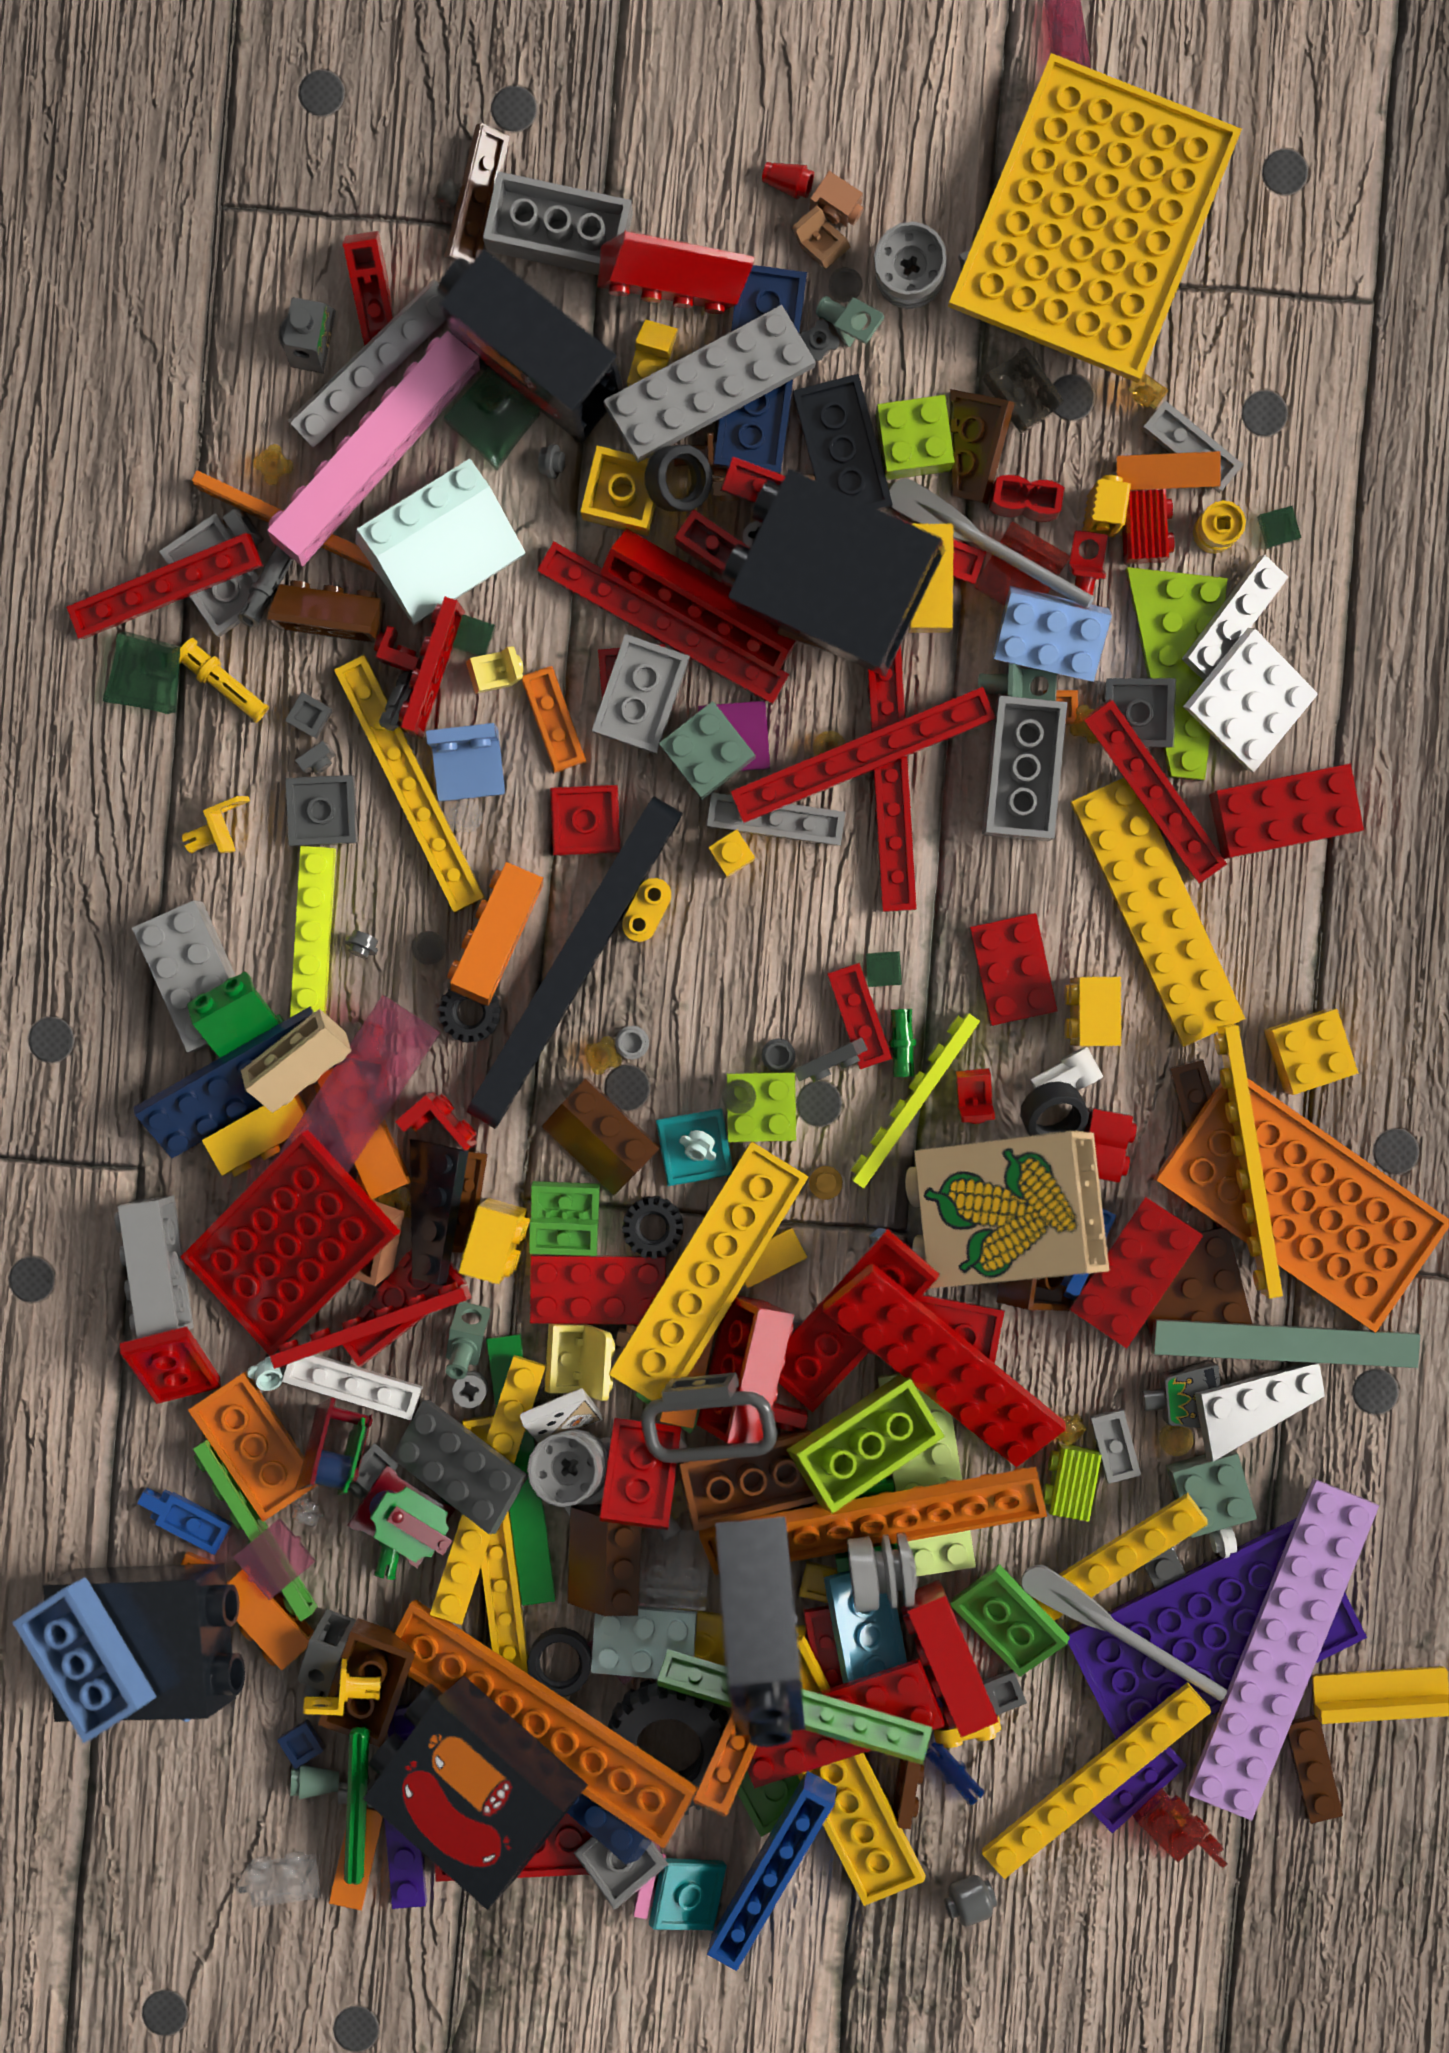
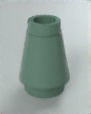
(313, 1781)

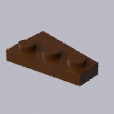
(979, 438)

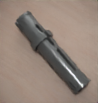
(264, 589)

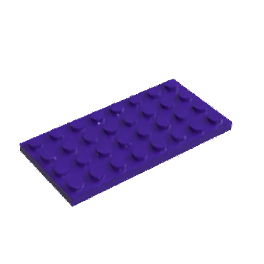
(1198, 1621)

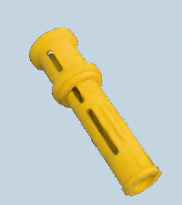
(212, 666)

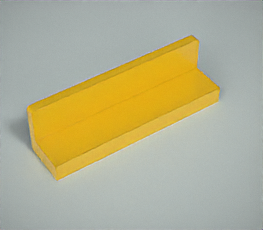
(1381, 1695)

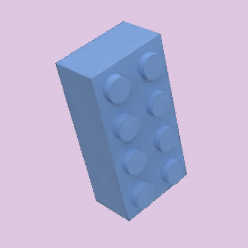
(84, 1659)

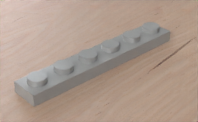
(370, 366)

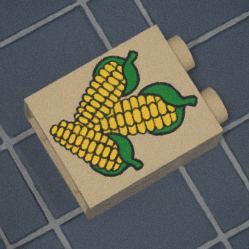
(1009, 1209)

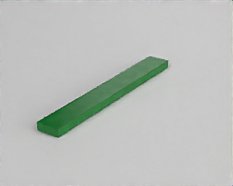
(527, 1510)

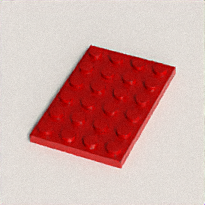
(290, 1242)

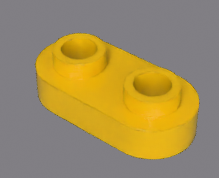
(647, 910)
(952, 1739)

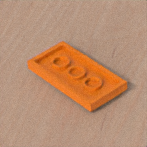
(252, 1444)

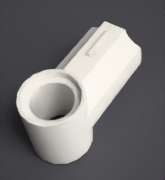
(1075, 1069)

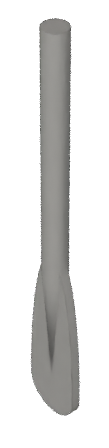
(928, 508)
(1071, 1601)

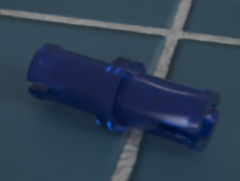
(954, 1773)

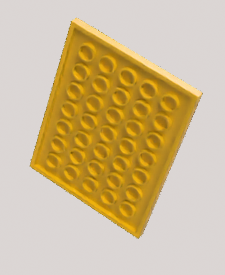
(1094, 218)

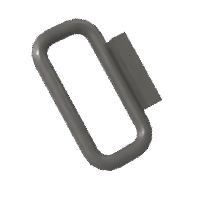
(703, 1393)

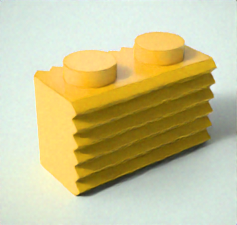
(1107, 506)

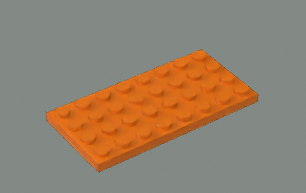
(1330, 1211)

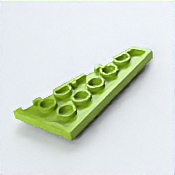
(1170, 617)

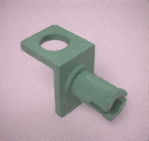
(850, 319)
(1018, 683)
(465, 1340)

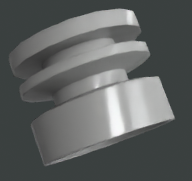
(906, 246)
(550, 1465)
(881, 1572)

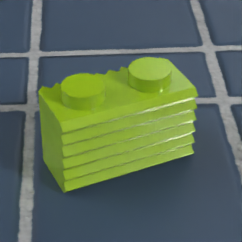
(1072, 1481)

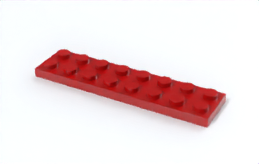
(944, 1365)

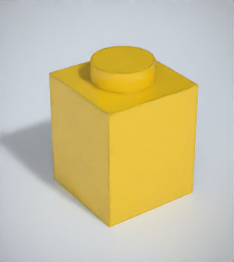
(731, 853)

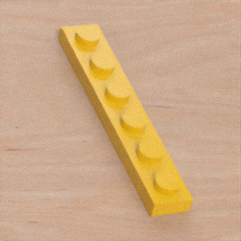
(1133, 1548)

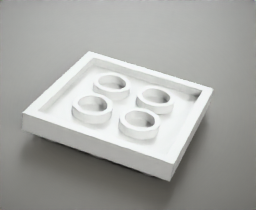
(1250, 699)

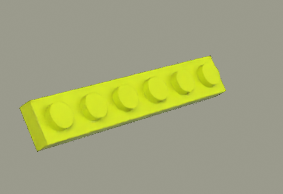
(313, 929)
(921, 1087)

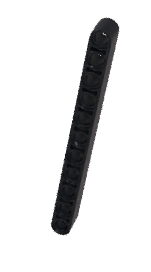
(574, 962)

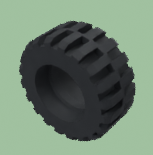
(658, 1703)

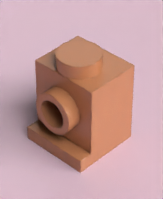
(838, 200)

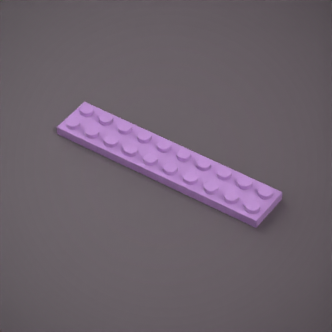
(1282, 1649)

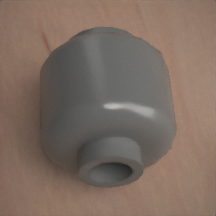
(970, 1900)

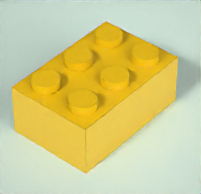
(493, 1241)

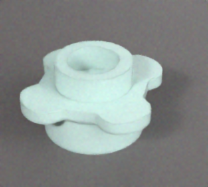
(699, 1146)
(265, 1375)

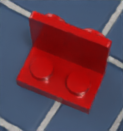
(441, 1107)

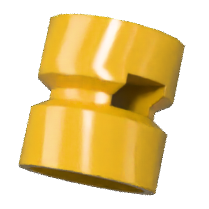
(1219, 527)

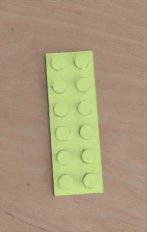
(930, 1468)

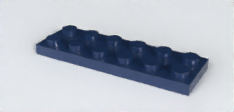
(760, 427)
(209, 1097)

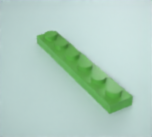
(243, 1515)

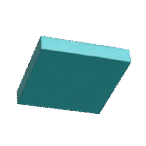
(677, 1165)
(687, 1895)

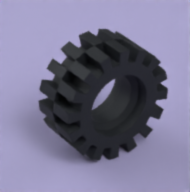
(463, 1032)
(645, 1246)

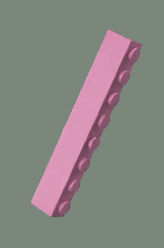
(373, 448)

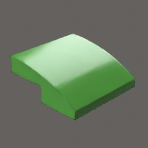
(564, 1218)

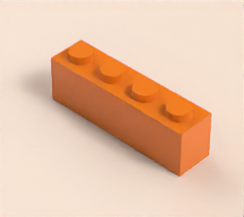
(496, 933)
(380, 1163)

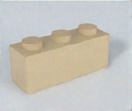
(296, 1061)

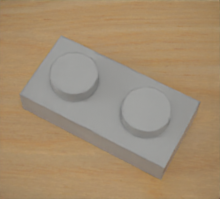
(1115, 1445)

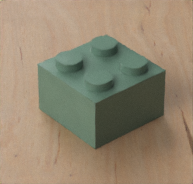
(707, 750)
(1216, 1489)

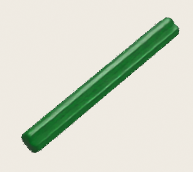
(356, 1805)

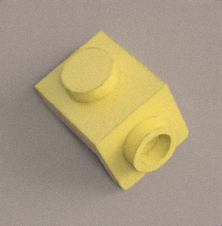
(495, 670)

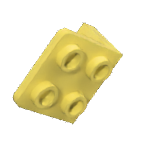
(579, 1359)

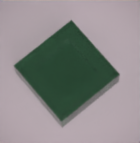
(1279, 527)
(474, 636)
(883, 969)

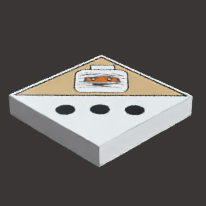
(561, 1414)

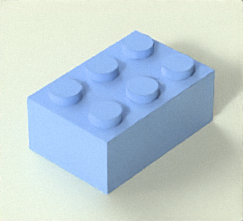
(1051, 634)

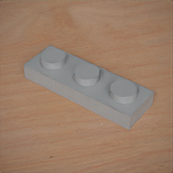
(1181, 435)

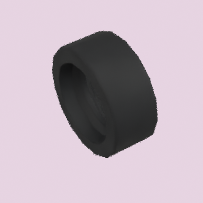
(700, 478)
(1048, 1096)
(567, 1636)

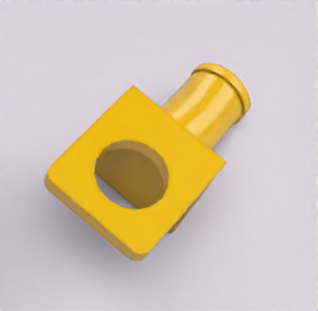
(216, 828)
(349, 1688)

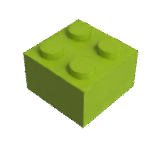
(914, 437)
(773, 1113)

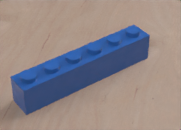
(772, 1870)

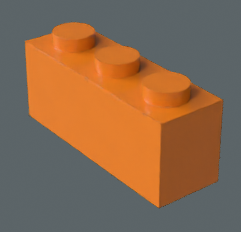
(269, 1623)

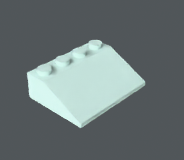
(440, 541)

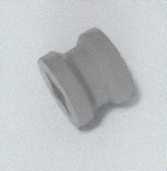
(476, 1386)

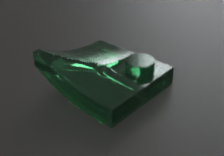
(492, 417)
(144, 673)

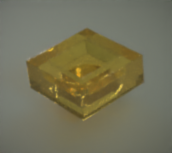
(1147, 391)

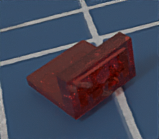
(1000, 575)
(1176, 1829)

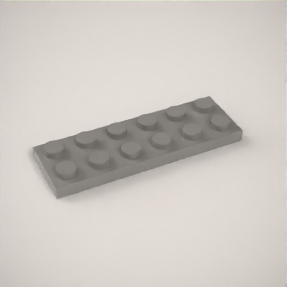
(709, 383)

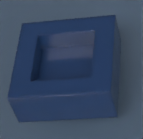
(301, 1743)

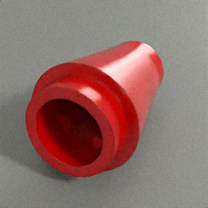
(791, 179)

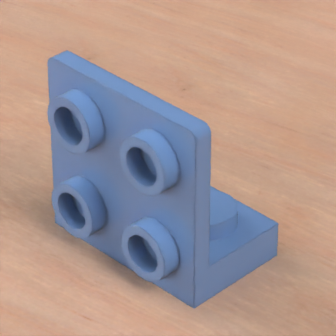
(467, 762)

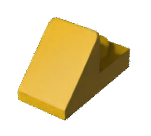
(652, 351)

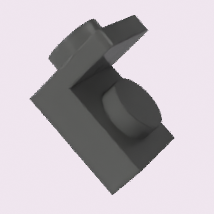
(370, 1468)
(1164, 1568)

